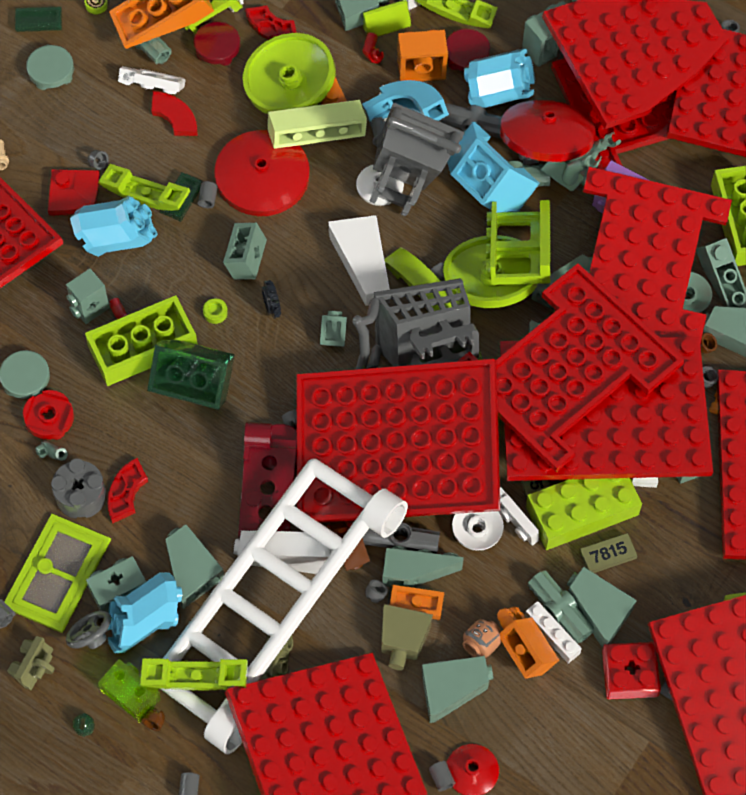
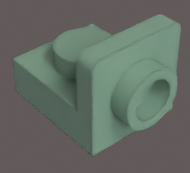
(333, 329)

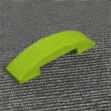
(463, 11)
(154, 195)
(413, 272)
(194, 675)

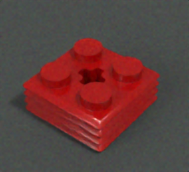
(619, 682)

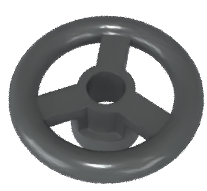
(91, 634)

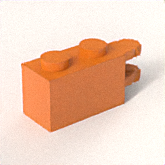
(525, 643)

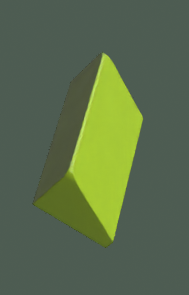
(387, 18)

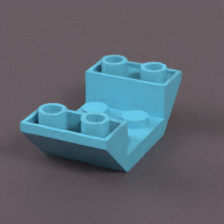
(488, 174)

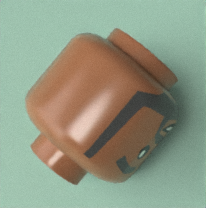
(481, 638)

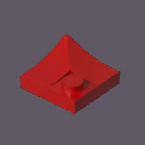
(72, 190)

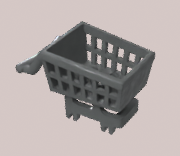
(413, 152)
(419, 338)

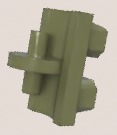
(34, 664)

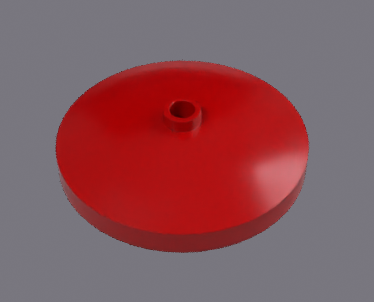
(547, 130)
(261, 178)

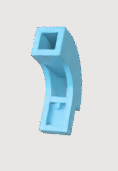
(410, 94)

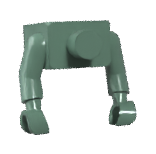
(574, 171)

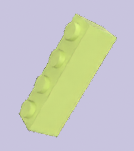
(317, 124)

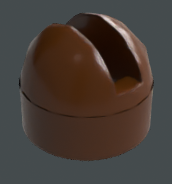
(708, 343)
(153, 719)

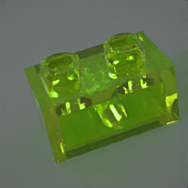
(124, 689)

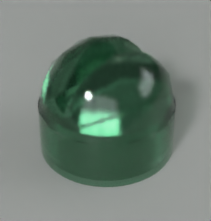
(88, 727)

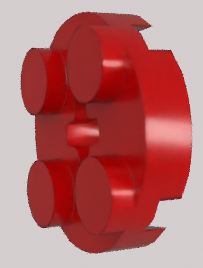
(48, 428)

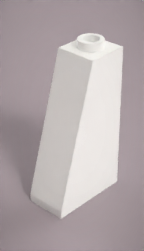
(361, 253)
(293, 548)

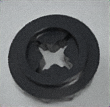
(271, 299)

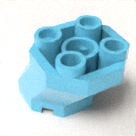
(500, 78)
(113, 226)
(144, 611)

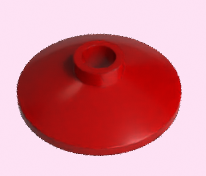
(474, 782)

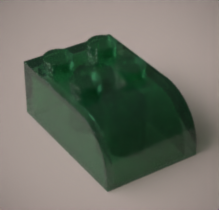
(191, 373)

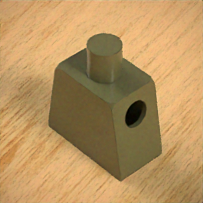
(403, 634)

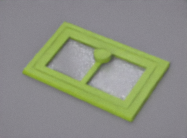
(56, 573)

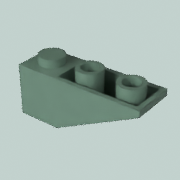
(723, 272)
(416, 568)

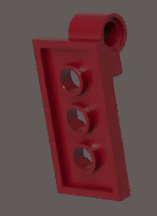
(258, 447)

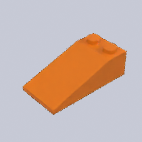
(148, 19)

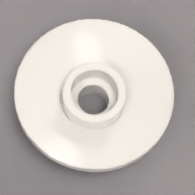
(366, 183)
(489, 522)

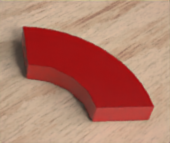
(268, 24)
(175, 112)
(123, 490)

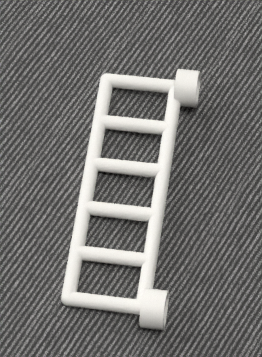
(380, 513)

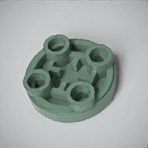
(50, 67)
(24, 374)

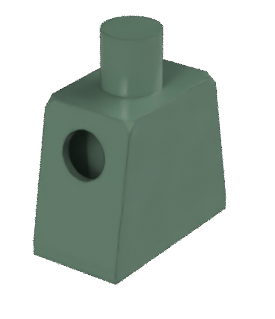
(352, 11)

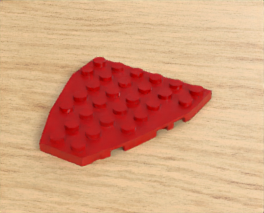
(634, 50)

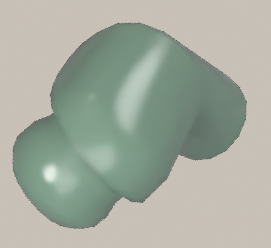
(51, 450)

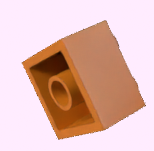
(422, 55)

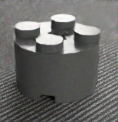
(68, 485)

